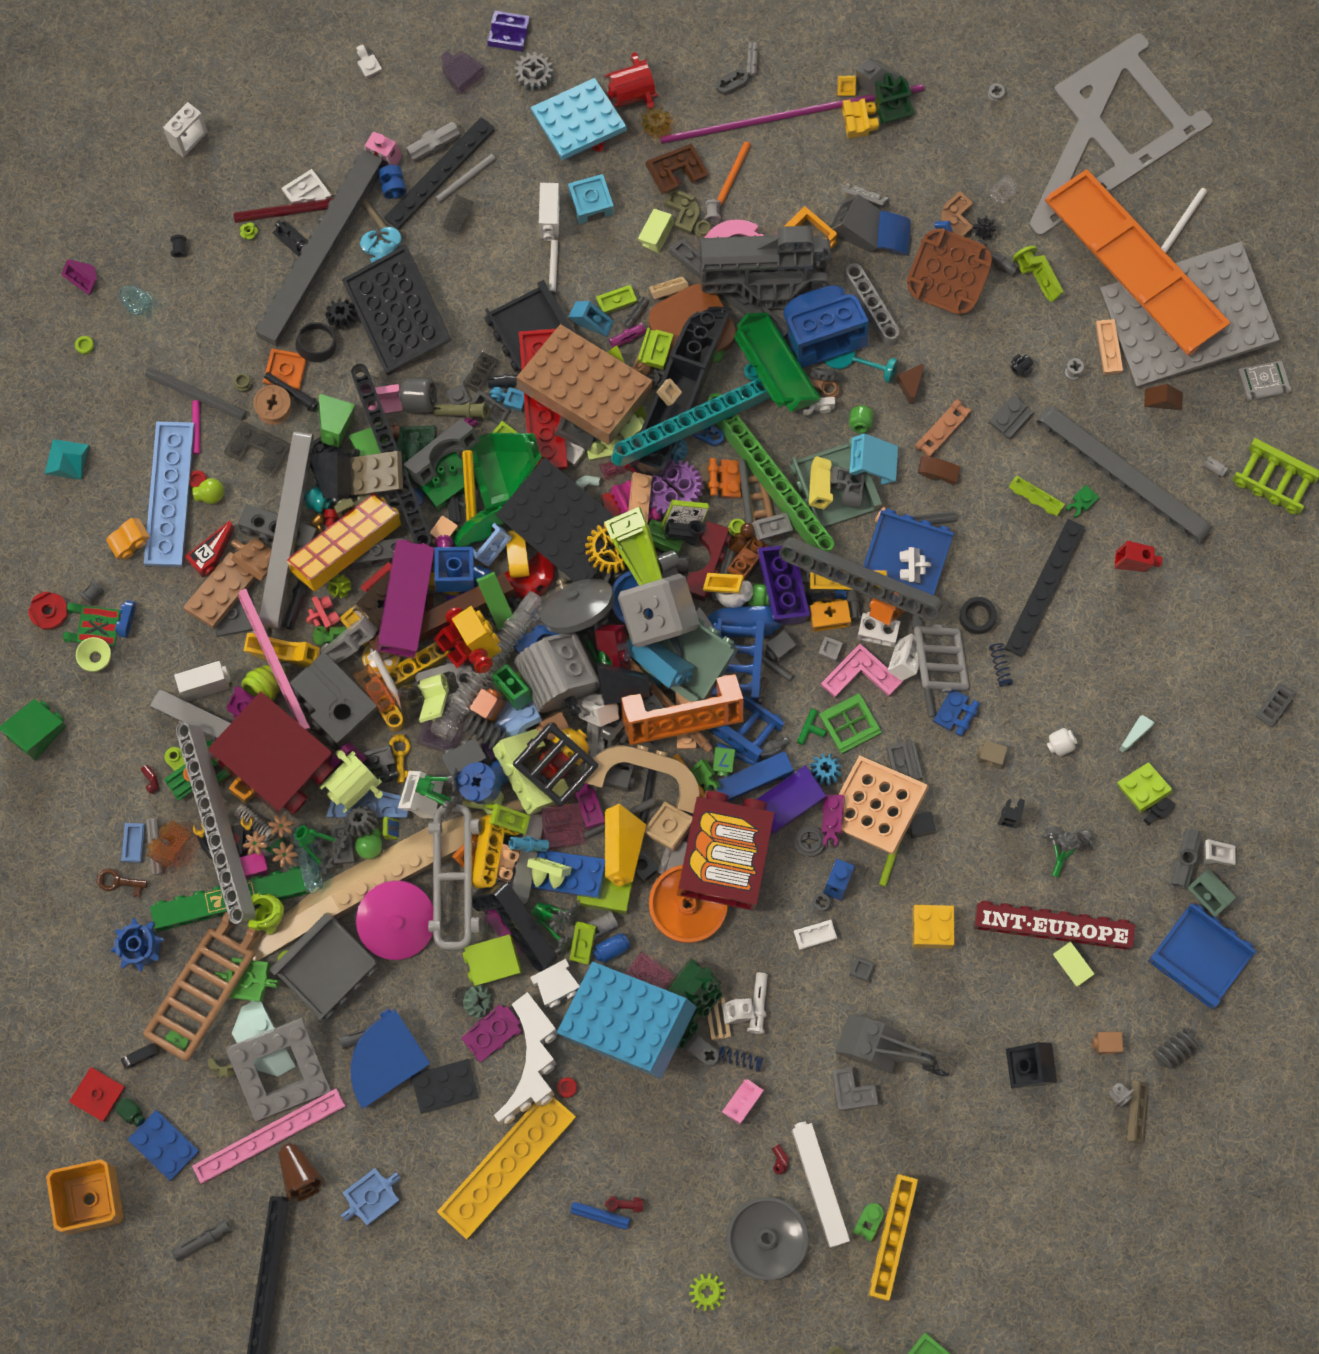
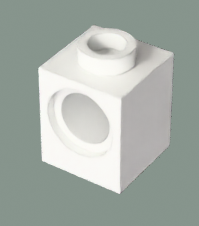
(737, 1011)

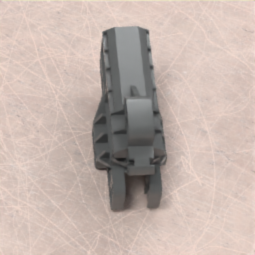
(765, 266)

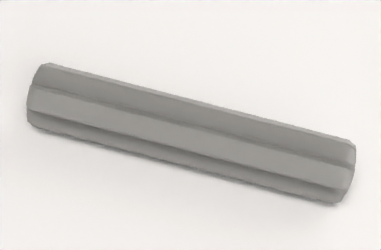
(152, 830)

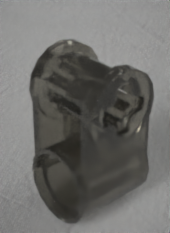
(410, 706)

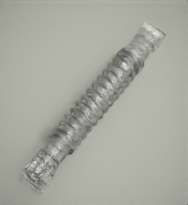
(513, 629)

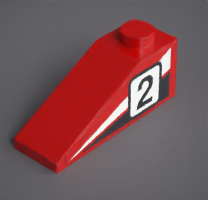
(209, 552)

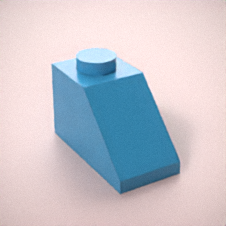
(591, 317)

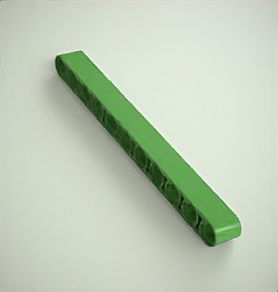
(775, 481)

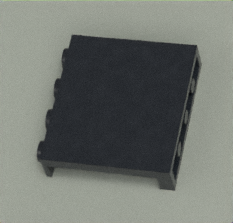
(526, 313)

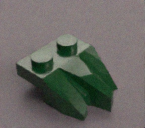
(893, 99)

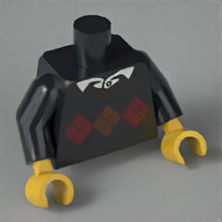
(239, 833)

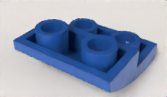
(894, 233)

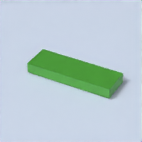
(494, 599)

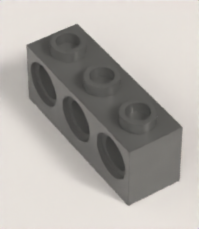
(378, 555)

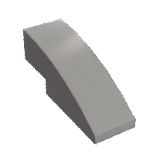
(350, 640)

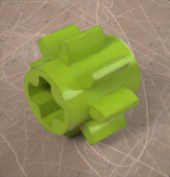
(339, 586)

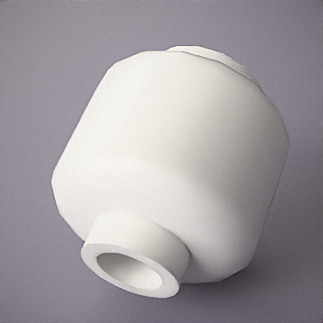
(1062, 742)

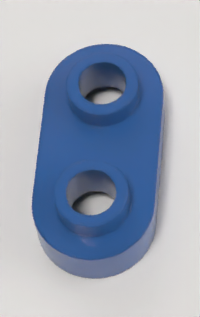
(124, 625)

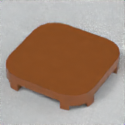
(949, 271)
(676, 310)

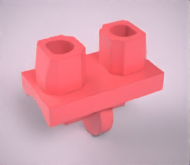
(321, 605)

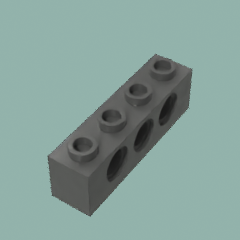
(253, 515)

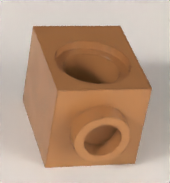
(1108, 1043)

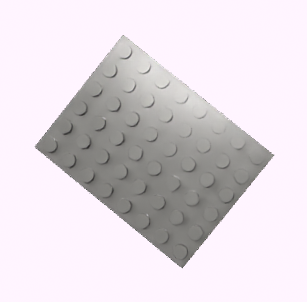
(1229, 284)

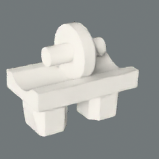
(917, 565)

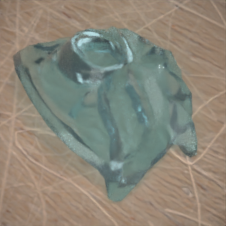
(135, 299)

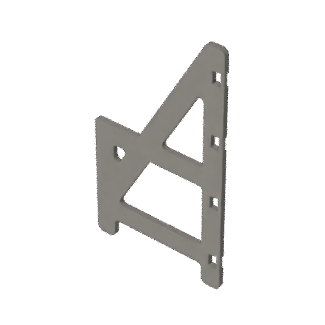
(1102, 77)

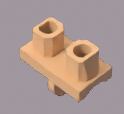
(507, 862)

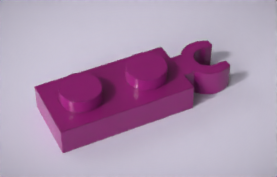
(590, 807)
(832, 818)

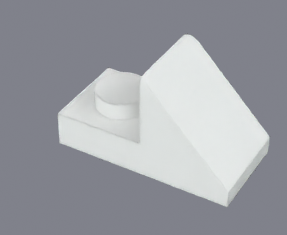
(1219, 853)

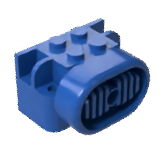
(825, 324)

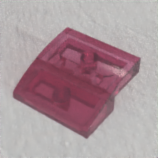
(563, 825)

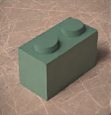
(1211, 892)

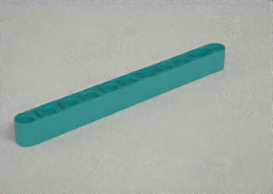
(740, 398)

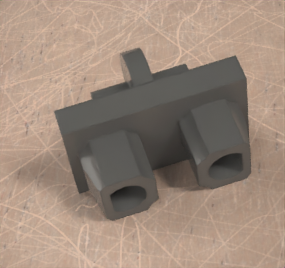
(616, 734)

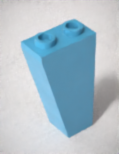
(662, 663)

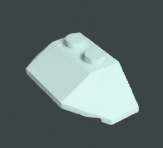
(254, 1021)

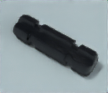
(820, 595)

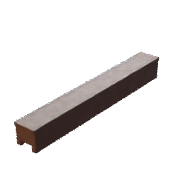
(434, 619)

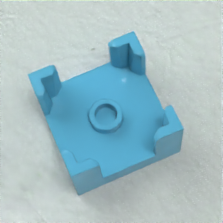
(590, 198)

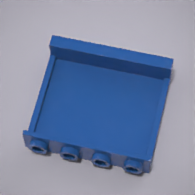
(900, 533)
(1202, 955)

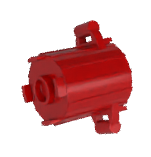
(632, 84)

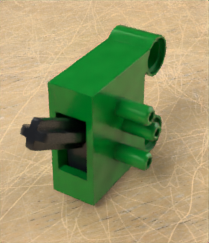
(446, 486)

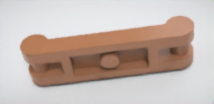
(943, 428)

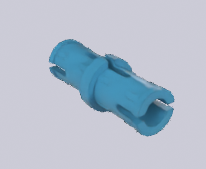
(528, 844)

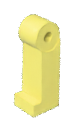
(820, 483)

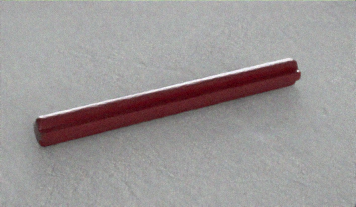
(283, 210)

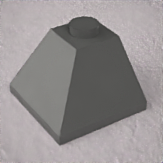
(873, 71)

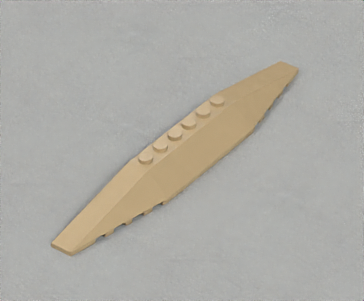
(348, 888)

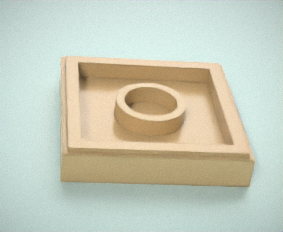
(669, 826)

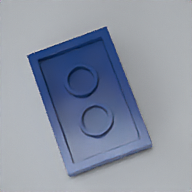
(163, 1145)

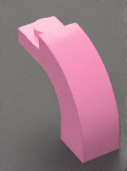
(734, 228)

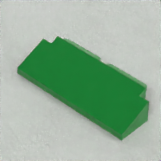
(775, 362)

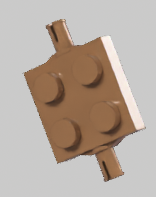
(252, 557)

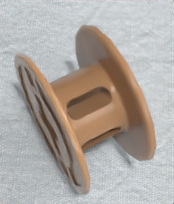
(265, 398)

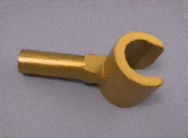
(317, 520)

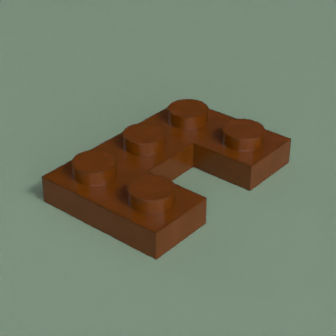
(663, 166)

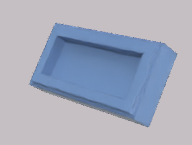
(133, 842)

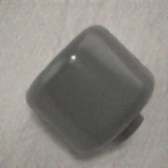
(418, 395)

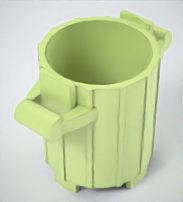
(350, 782)

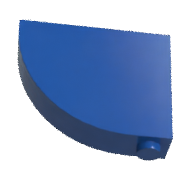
(384, 1058)

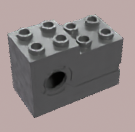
(333, 701)

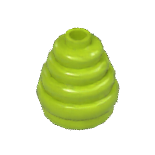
(261, 680)

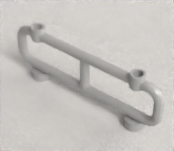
(472, 924)

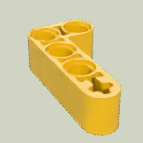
(485, 873)

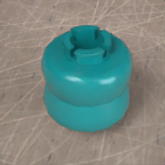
(315, 500)

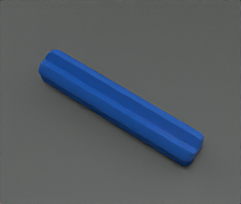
(600, 1215)

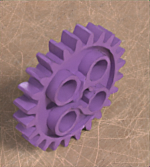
(685, 476)

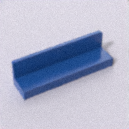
(756, 776)

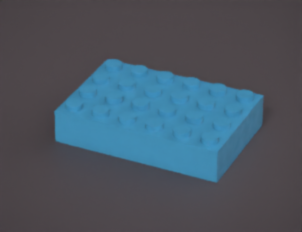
(626, 1020)

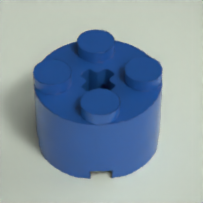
(469, 779)

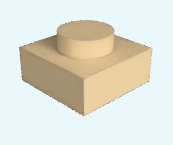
(669, 392)

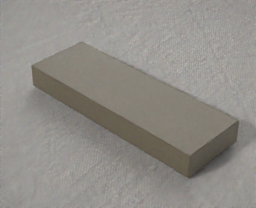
(1137, 1112)

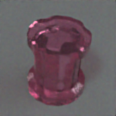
(609, 469)

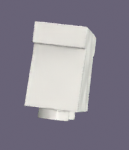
(417, 803)
(555, 984)

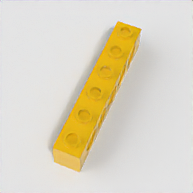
(892, 1238)

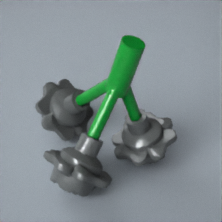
(1068, 842)

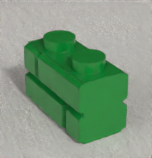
(512, 687)

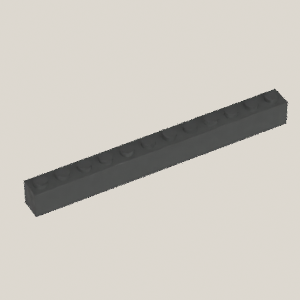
(319, 248)

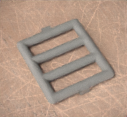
(957, 649)

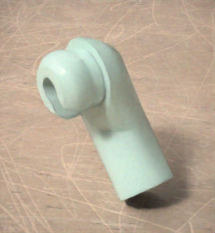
(588, 480)

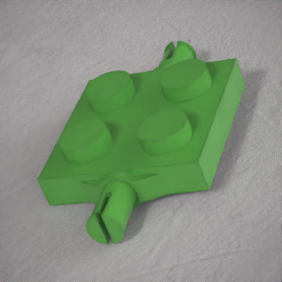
(253, 981)

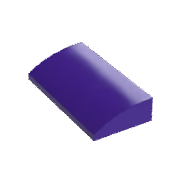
(792, 798)

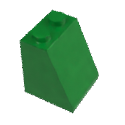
(33, 728)

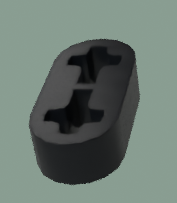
(139, 1056)

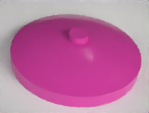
(394, 920)

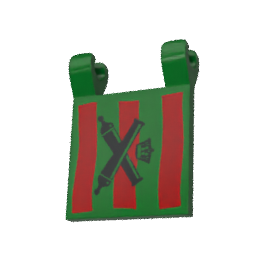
(93, 622)

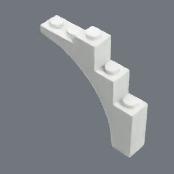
(538, 1061)

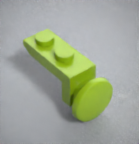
(1041, 271)

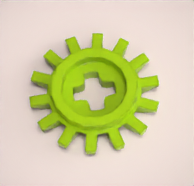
(700, 1297)

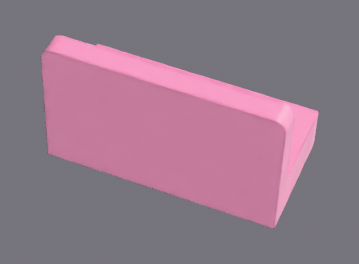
(388, 398)

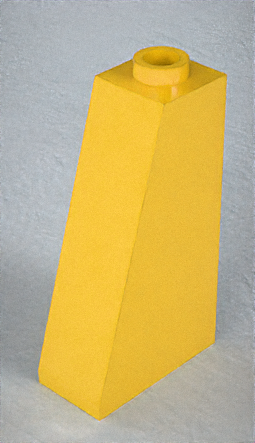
(622, 844)

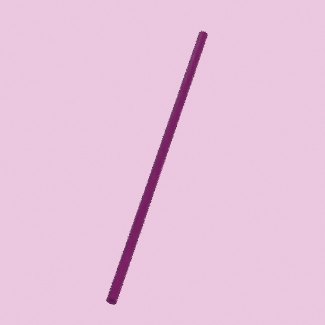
(770, 118)

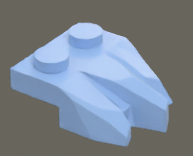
(517, 721)

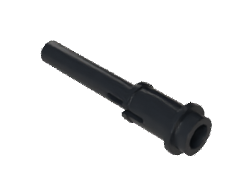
(299, 396)

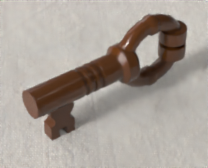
(137, 884)

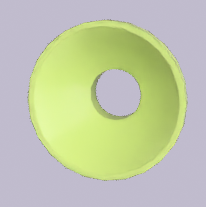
(90, 646)

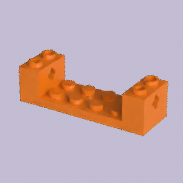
(684, 718)

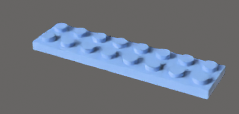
(169, 494)

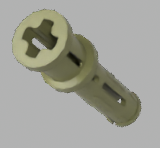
(469, 410)

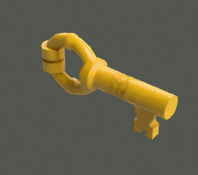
(400, 756)

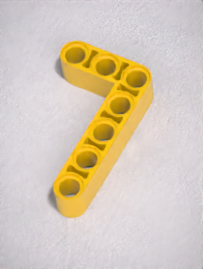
(403, 678)

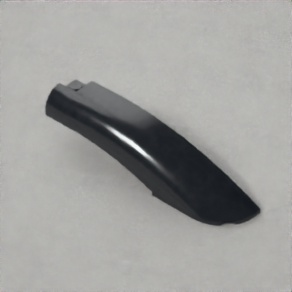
(688, 369)

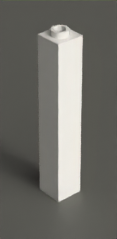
(820, 1184)

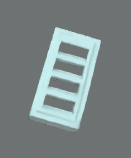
(1141, 726)

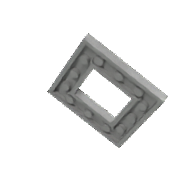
(267, 1104)

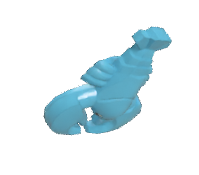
(382, 248)

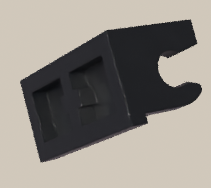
(1011, 817)

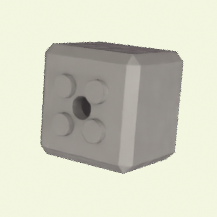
(671, 608)

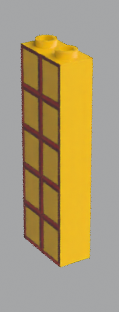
(344, 542)

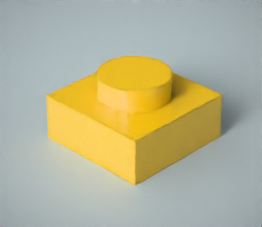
(846, 85)

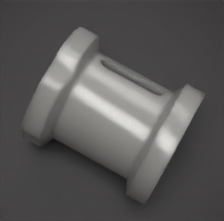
(713, 210)
(1070, 372)

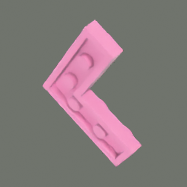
(860, 661)

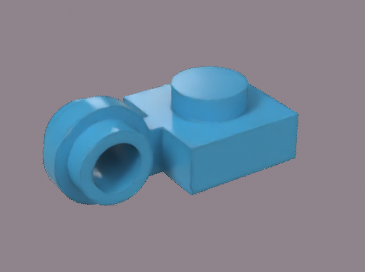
(513, 398)

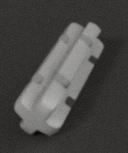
(752, 59)

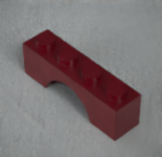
(714, 539)
(613, 642)

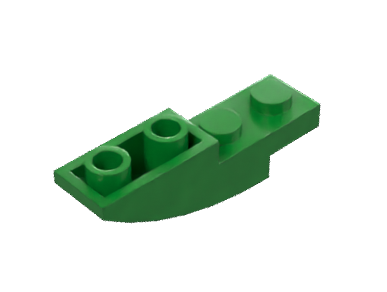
(477, 528)

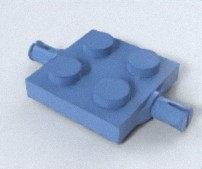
(371, 1196)

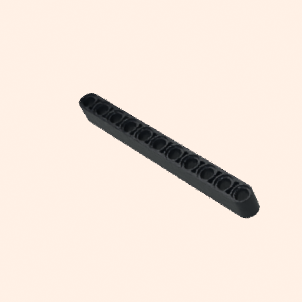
(380, 433)

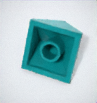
(67, 459)

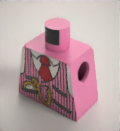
(383, 148)

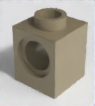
(991, 754)

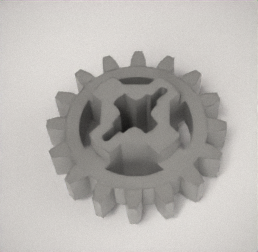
(539, 77)

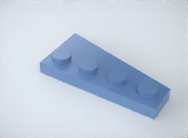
(383, 807)

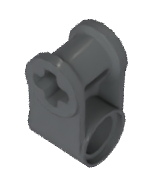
(699, 1048)

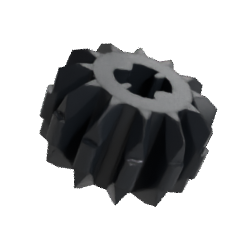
(337, 319)

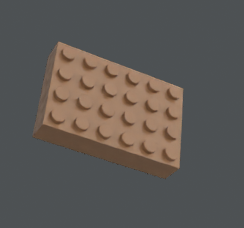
(584, 384)

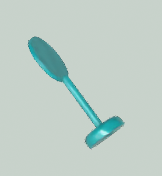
(844, 360)

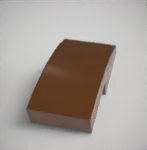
(937, 468)

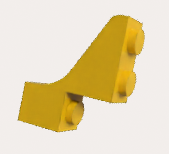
(296, 653)

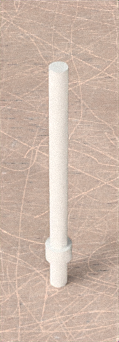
(1184, 219)

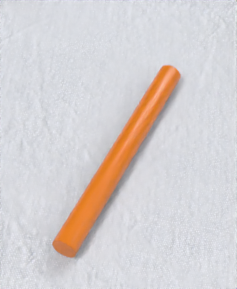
(732, 175)

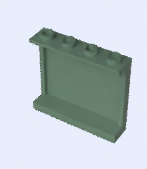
(835, 511)
(708, 654)

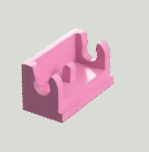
(742, 1101)

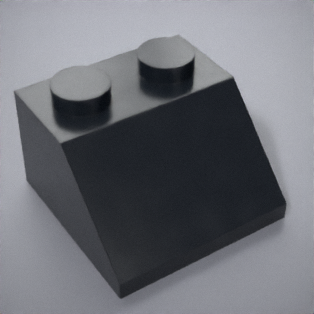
(1031, 1065)

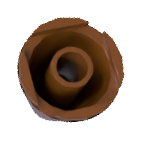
(299, 1174)

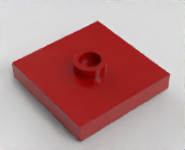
(97, 1094)

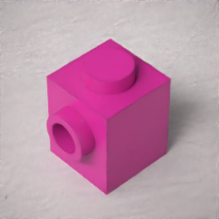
(254, 865)

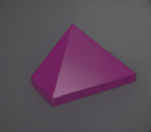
(80, 274)

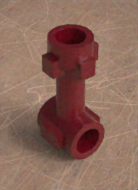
(613, 1204)

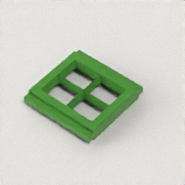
(858, 738)

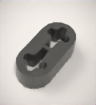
(734, 84)

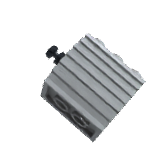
(557, 672)

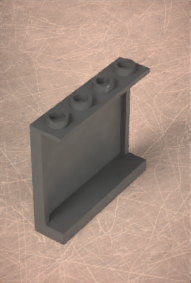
(325, 966)

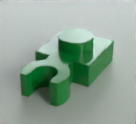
(1083, 499)

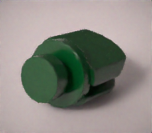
(130, 1112)

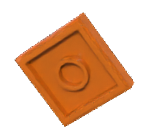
(287, 367)

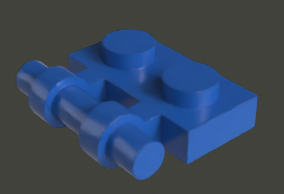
(950, 710)

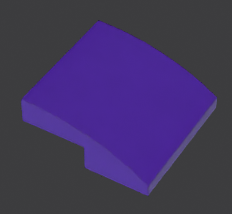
(508, 31)

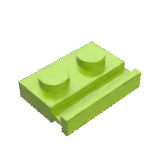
(655, 348)

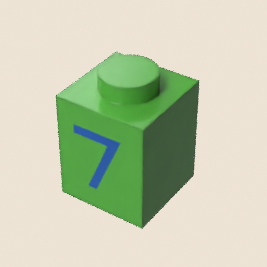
(724, 761)

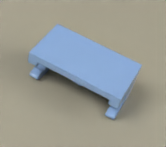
(493, 545)

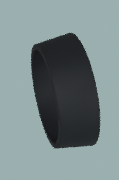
(315, 356)

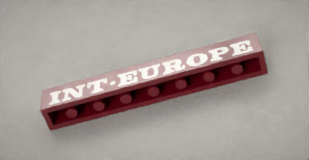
(1054, 926)

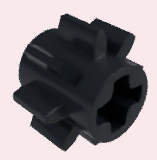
(985, 222)
(1021, 365)

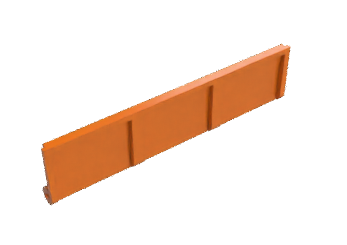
(1137, 262)

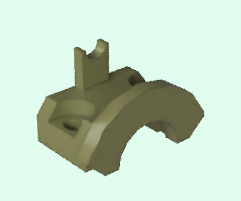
(226, 1071)

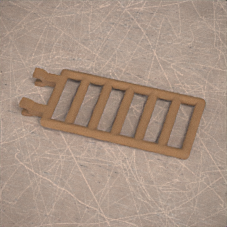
(219, 934)

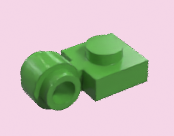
(321, 635)

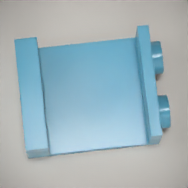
(874, 457)

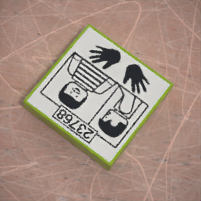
(685, 512)

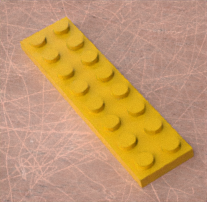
(505, 1166)

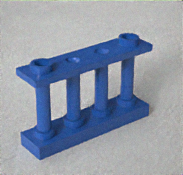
(754, 650)
(736, 738)

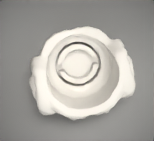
(736, 600)

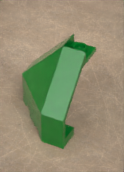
(503, 464)

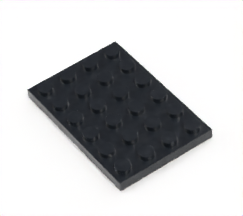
(396, 309)
(556, 520)

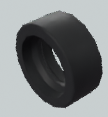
(981, 601)

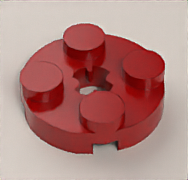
(46, 621)

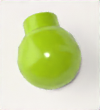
(209, 491)

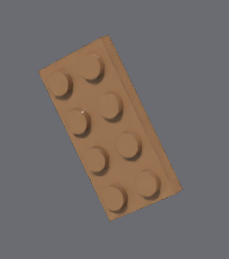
(219, 592)

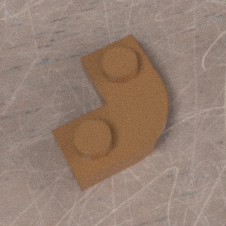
(953, 212)

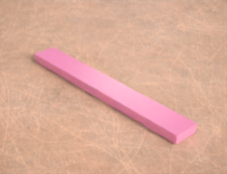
(272, 659)
(268, 1136)

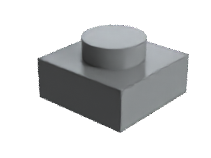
(830, 649)

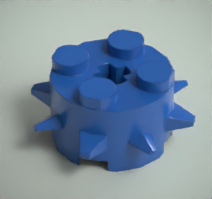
(128, 939)

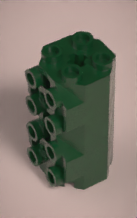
(699, 988)

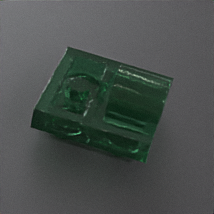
(414, 439)

